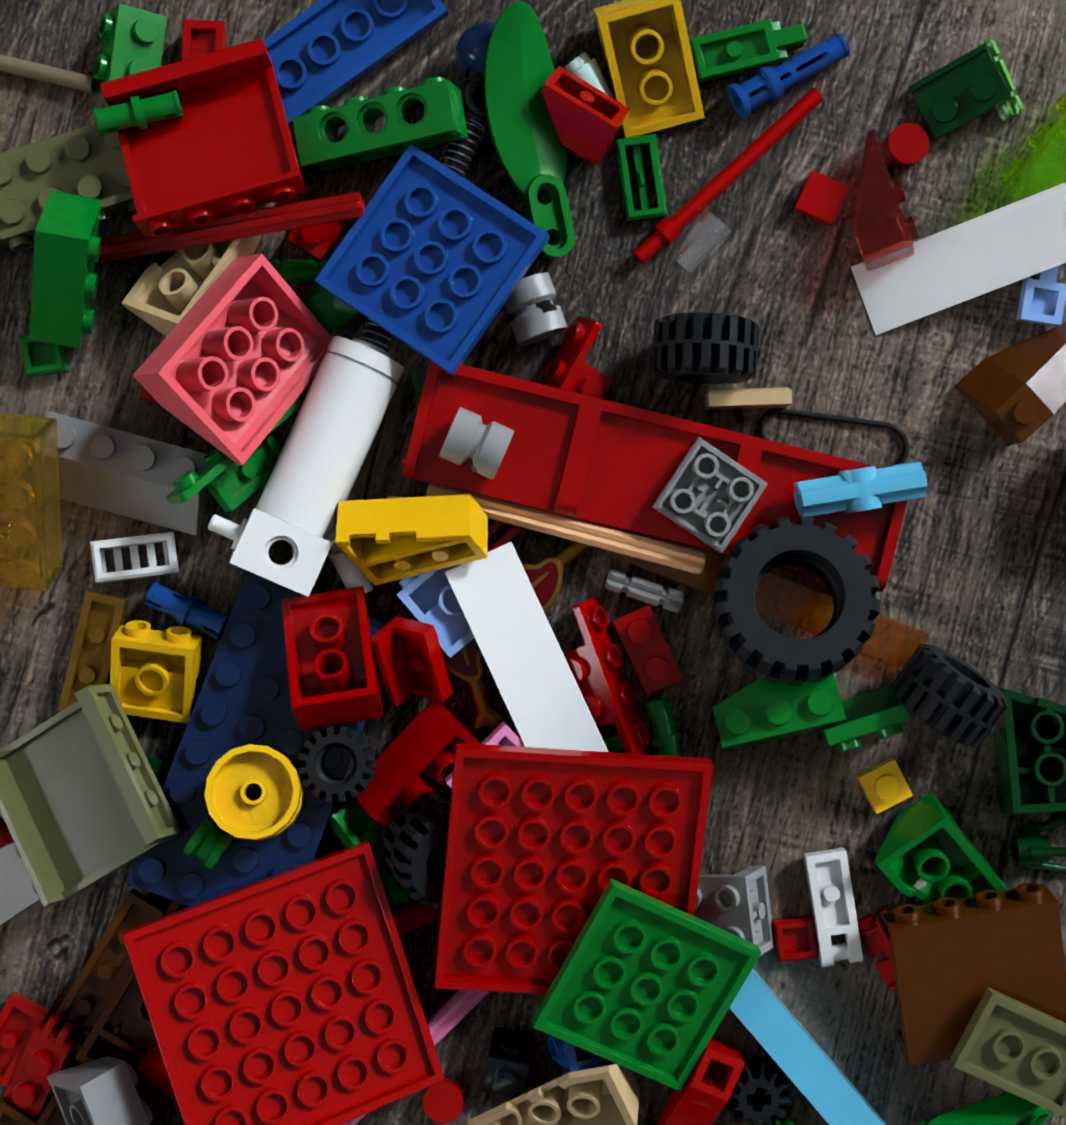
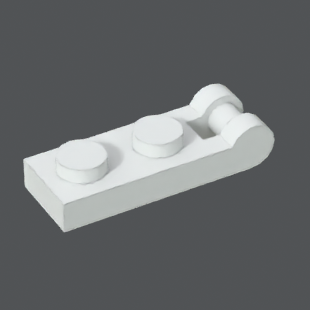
(833, 905)

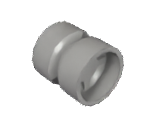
(534, 311)
(476, 443)

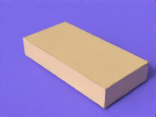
(748, 398)

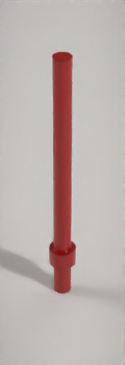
(670, 227)

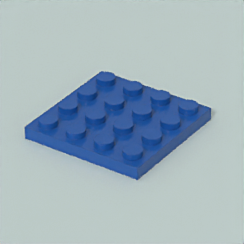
(432, 259)

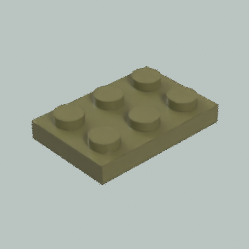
(1016, 1050)

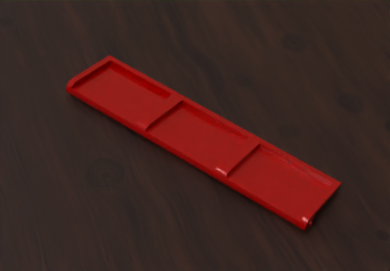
(614, 460)

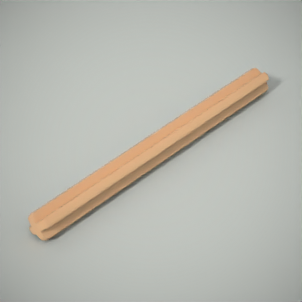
(584, 532)

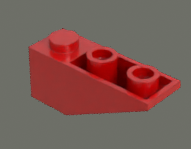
(706, 1088)

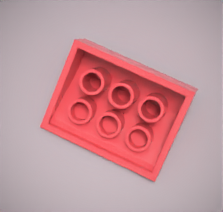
(237, 358)

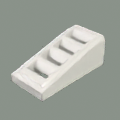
(99, 562)

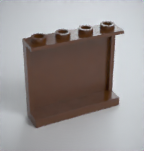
(959, 948)

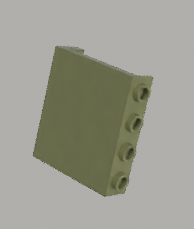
(81, 797)

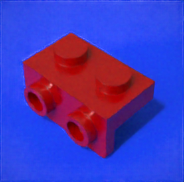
(411, 661)

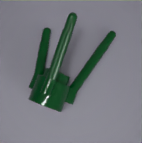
(1034, 850)

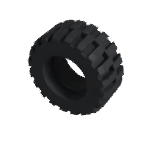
(824, 555)

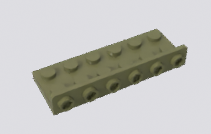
(69, 163)

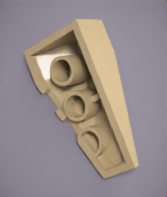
(580, 1097)

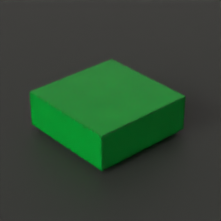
(42, 358)

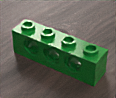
(440, 125)

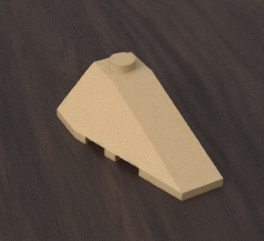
(172, 289)

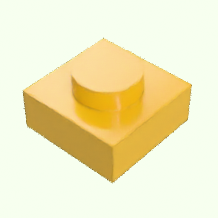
(884, 785)

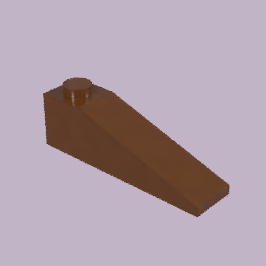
(1020, 385)

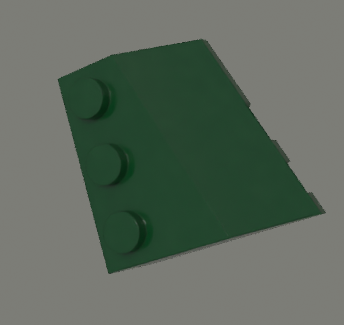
(1031, 755)

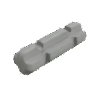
(644, 590)

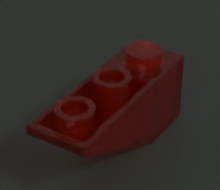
(877, 216)

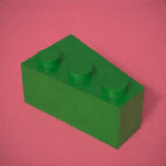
(64, 270)

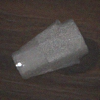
(702, 241)

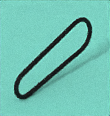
(838, 419)

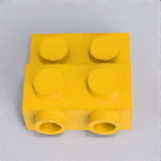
(155, 670)

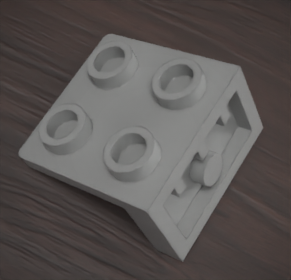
(738, 905)

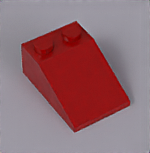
(331, 659)

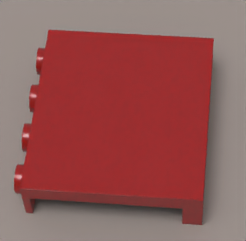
(224, 152)

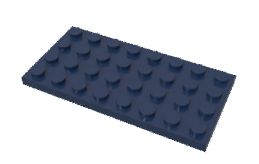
(240, 705)

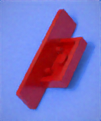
(568, 367)
(603, 679)

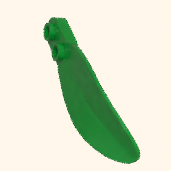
(521, 124)

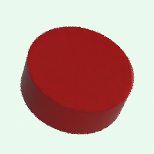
(908, 144)
(443, 1101)

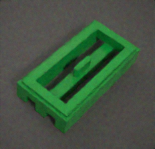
(646, 212)

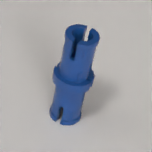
(186, 610)

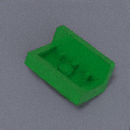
(130, 43)
(865, 716)

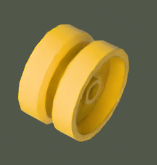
(237, 774)

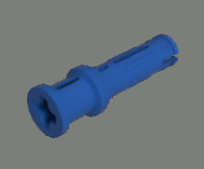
(768, 78)

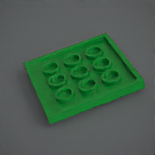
(645, 985)

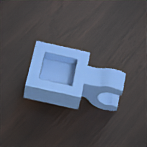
(1042, 299)

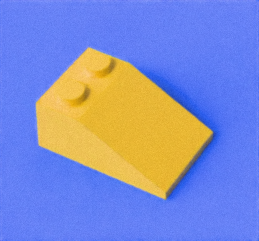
(649, 63)

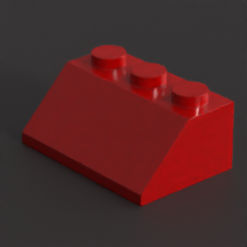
(416, 763)

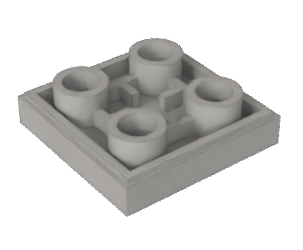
(709, 495)

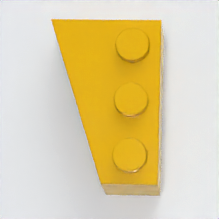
(411, 534)

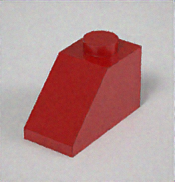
(582, 114)

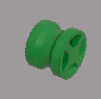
(208, 844)

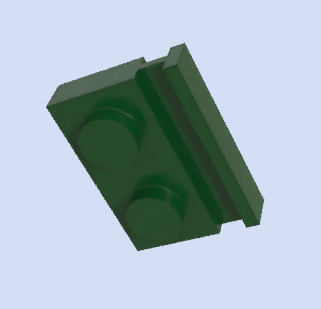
(960, 92)

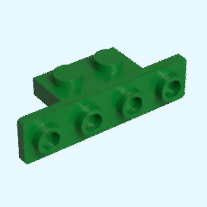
(226, 479)

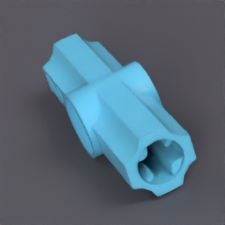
(860, 489)

